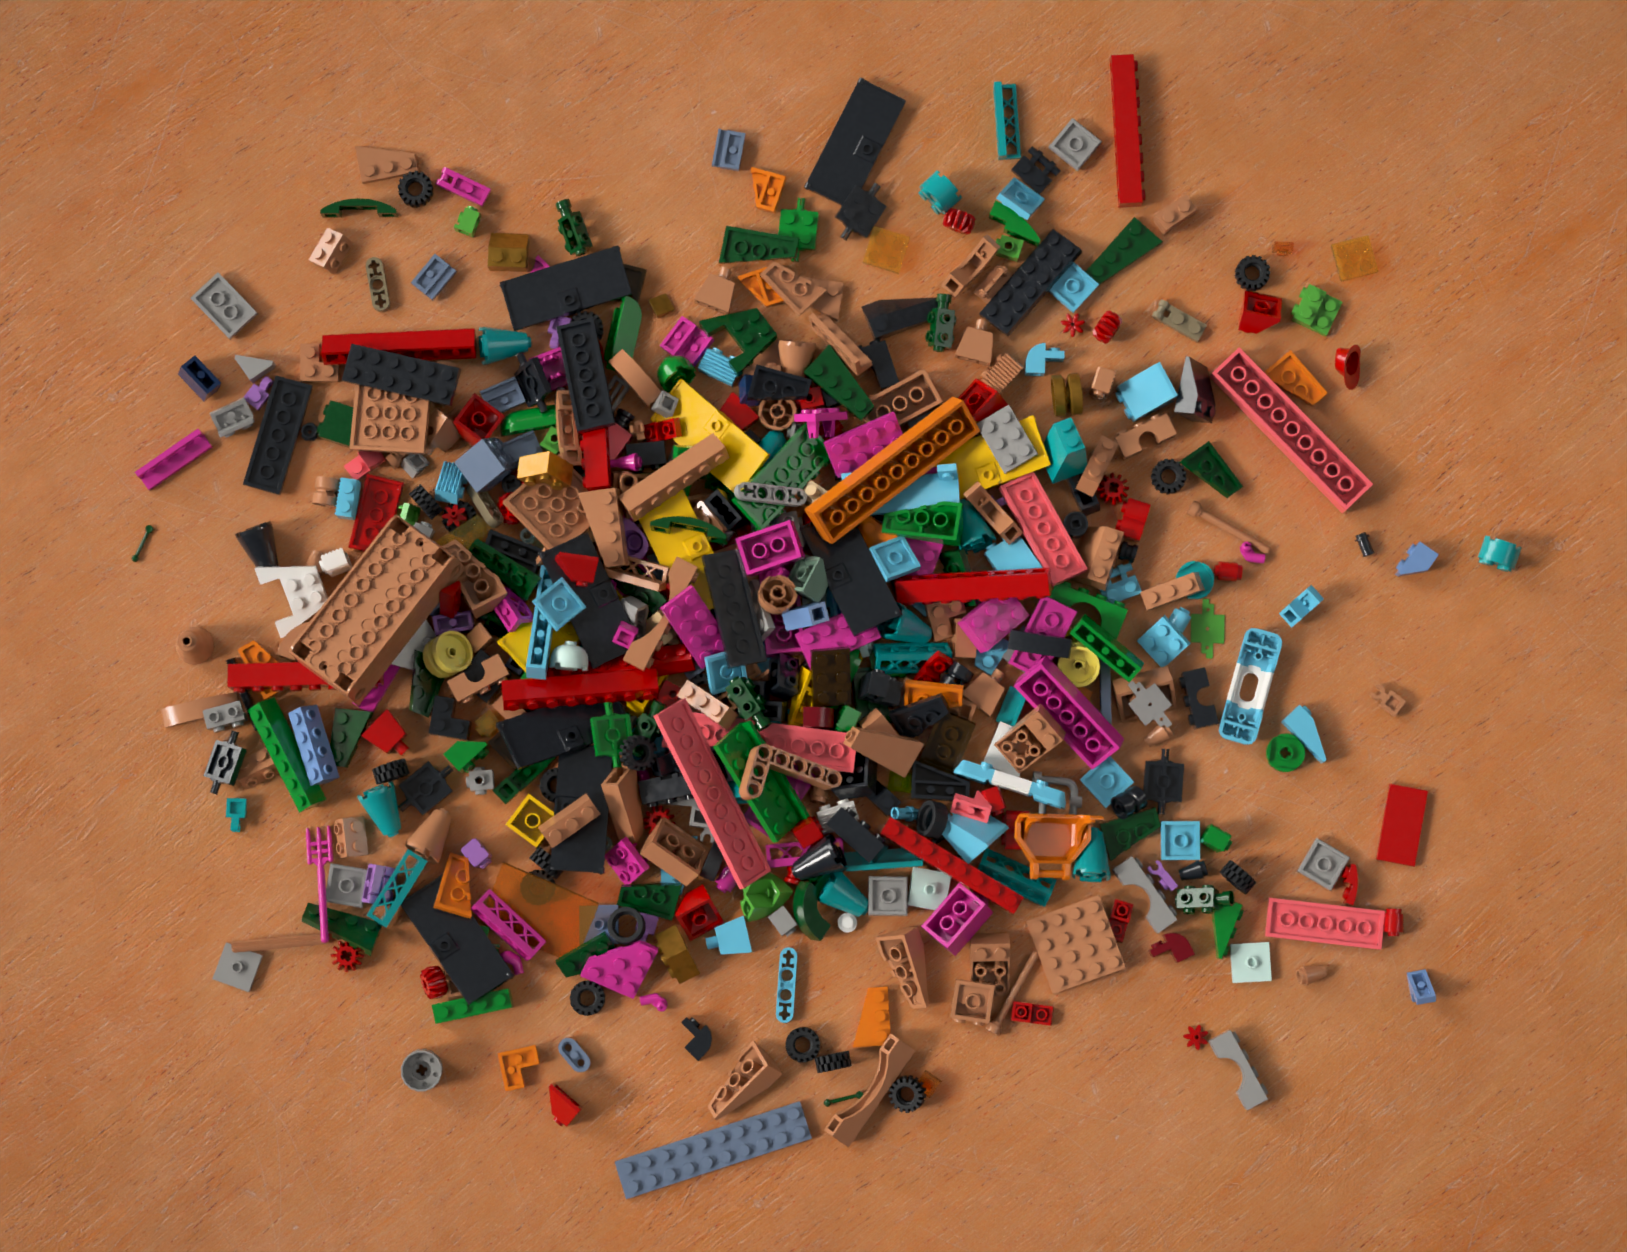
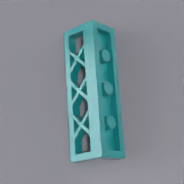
(999, 119)
(907, 651)
(890, 859)
(1028, 888)
(401, 893)

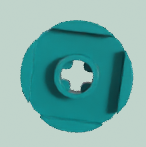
(1205, 573)

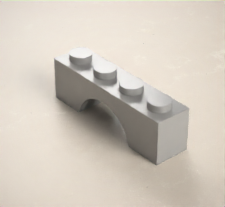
(1159, 914)
(1250, 1091)

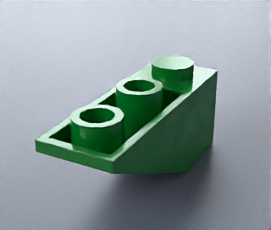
(1223, 927)

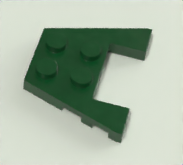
(748, 330)

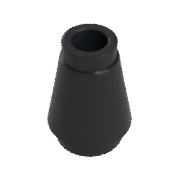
(1194, 871)

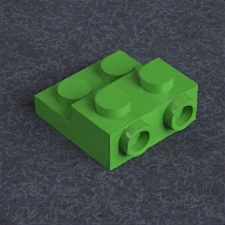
(1316, 310)

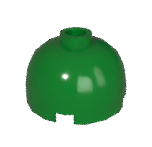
(673, 369)

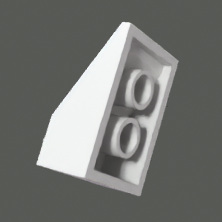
(994, 755)

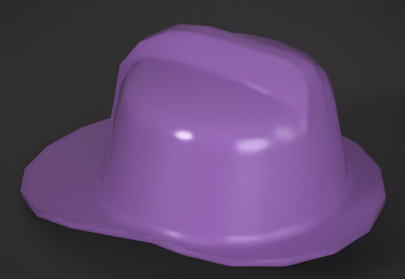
(636, 540)

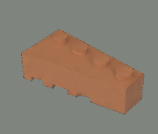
(607, 524)

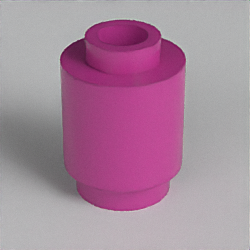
(726, 881)

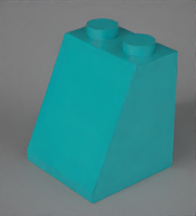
(1065, 451)

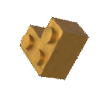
(545, 468)
(676, 955)

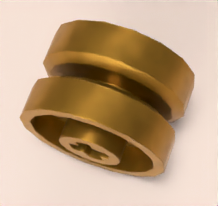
(1069, 394)

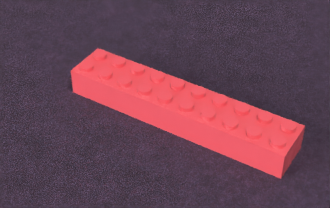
(1290, 430)

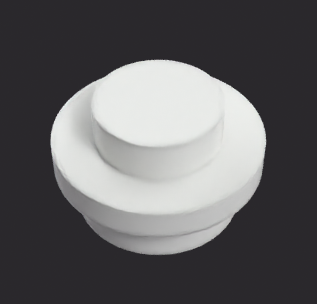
(847, 922)

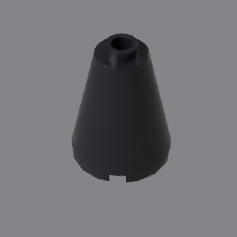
(259, 544)
(820, 860)

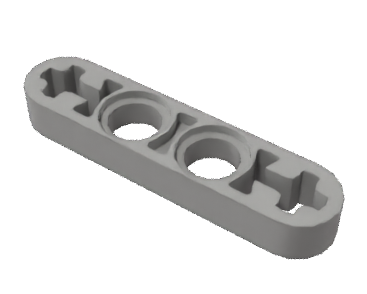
(770, 497)

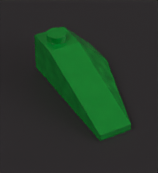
(931, 523)

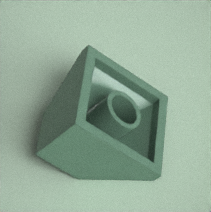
(809, 578)

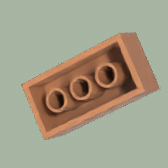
(906, 399)

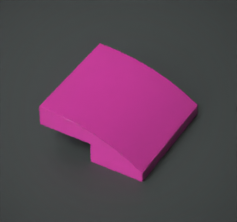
(687, 341)

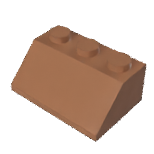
(1099, 553)
(1124, 695)
(675, 851)

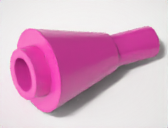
(629, 462)

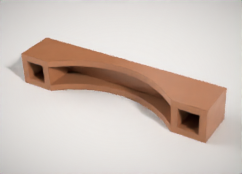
(643, 649)
(892, 1059)

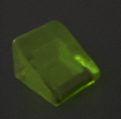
(899, 783)

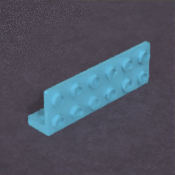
(925, 490)

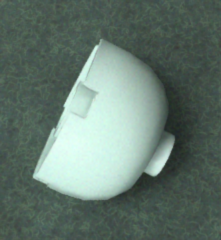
(569, 657)

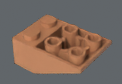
(1030, 738)
(991, 960)

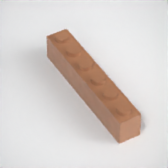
(673, 477)

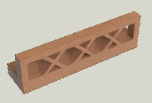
(840, 343)
(637, 579)

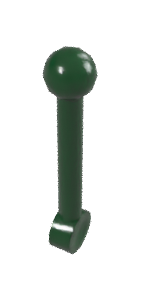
(149, 529)
(827, 1102)

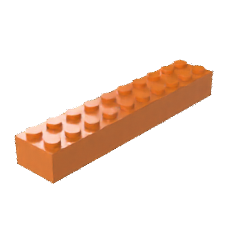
(892, 470)

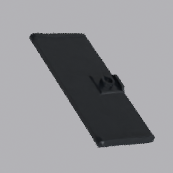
(855, 142)
(566, 288)
(854, 579)
(603, 610)
(551, 731)
(580, 775)
(457, 945)

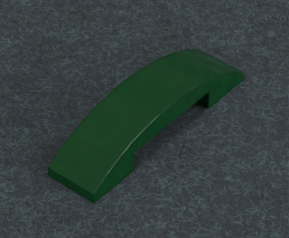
(335, 209)
(665, 524)
(519, 780)

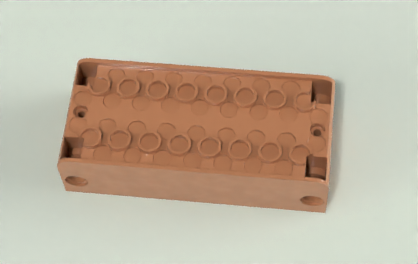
(376, 609)

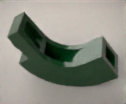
(806, 908)

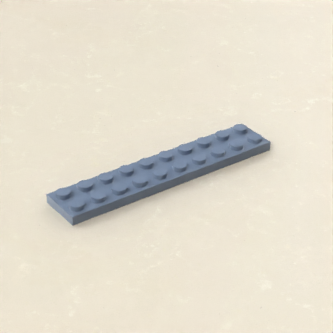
(713, 1150)

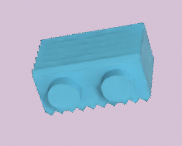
(717, 366)
(450, 484)
(348, 498)

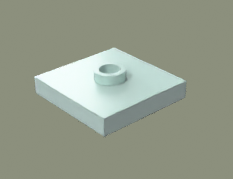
(927, 888)
(1250, 962)

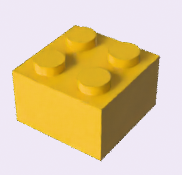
(528, 818)

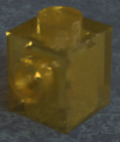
(487, 724)

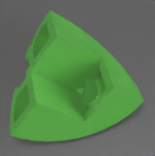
(764, 897)

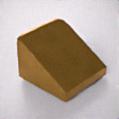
(661, 305)

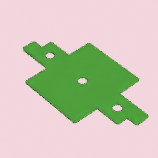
(1207, 637)

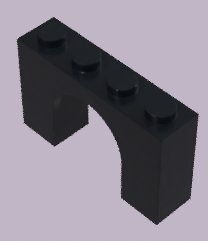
(881, 365)

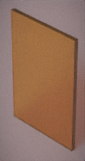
(549, 909)

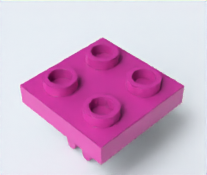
(553, 368)
(827, 415)
(626, 861)

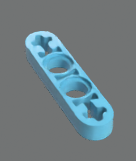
(790, 985)

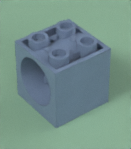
(486, 464)

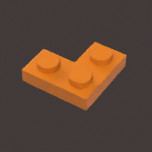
(513, 1061)

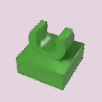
(410, 513)

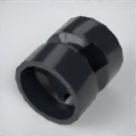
(1075, 524)
(958, 671)
(1128, 802)

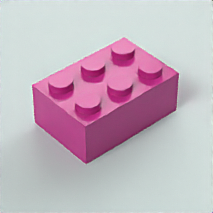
(770, 548)
(992, 622)
(957, 919)

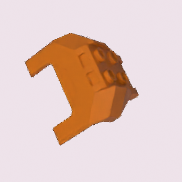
(1053, 840)

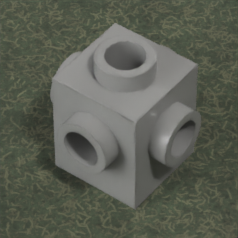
(487, 784)

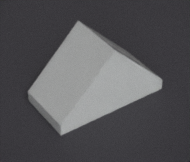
(254, 367)

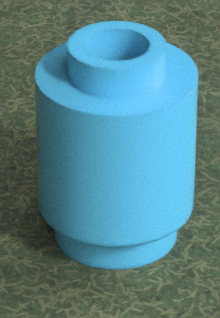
(1180, 618)

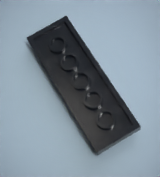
(1030, 282)
(401, 374)
(585, 375)
(278, 435)
(734, 608)

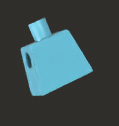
(731, 938)

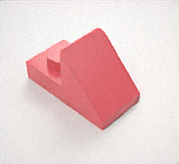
(364, 463)
(974, 808)

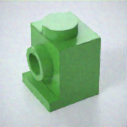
(468, 221)
(1010, 254)
(549, 445)

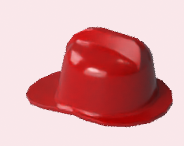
(1348, 364)

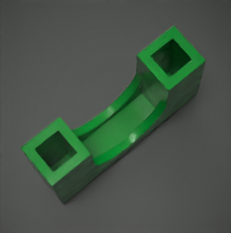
(1111, 613)

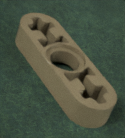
(375, 299)
(486, 507)

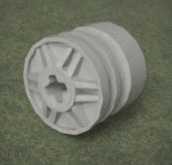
(415, 1079)

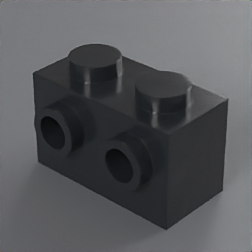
(783, 676)

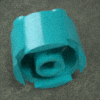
(939, 193)
(1499, 553)

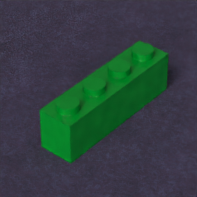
(1107, 648)
(460, 1009)

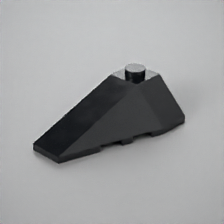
(897, 315)

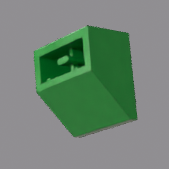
(466, 753)

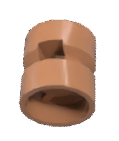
(326, 491)

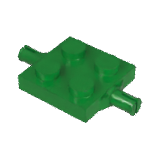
(800, 224)
(609, 733)

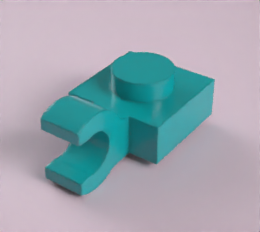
(236, 809)

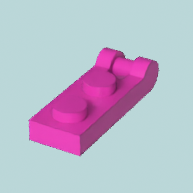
(464, 187)

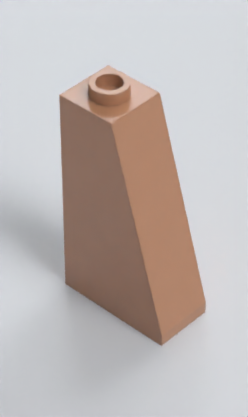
(887, 749)
(624, 803)

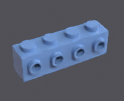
(313, 745)

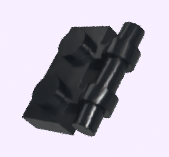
(1031, 174)

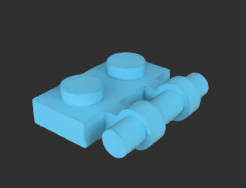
(1122, 589)

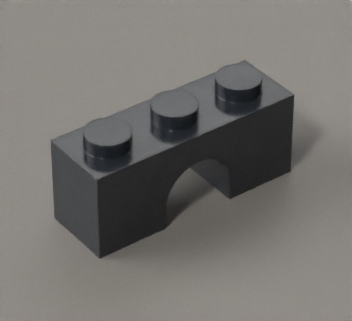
(1200, 715)

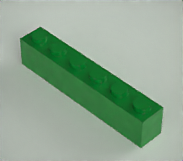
(285, 753)

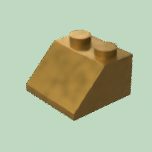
(508, 252)

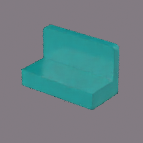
(1011, 707)

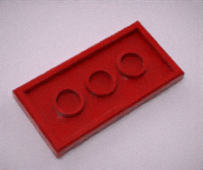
(376, 507)
(1401, 825)

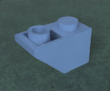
(1418, 560)
(805, 615)

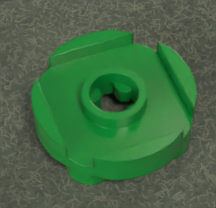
(1293, 745)

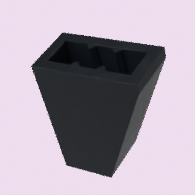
(725, 510)

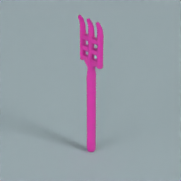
(320, 862)

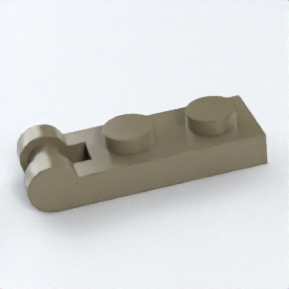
(1179, 321)

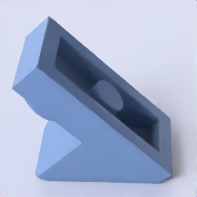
(1420, 987)

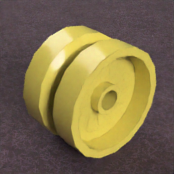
(447, 654)
(1086, 671)

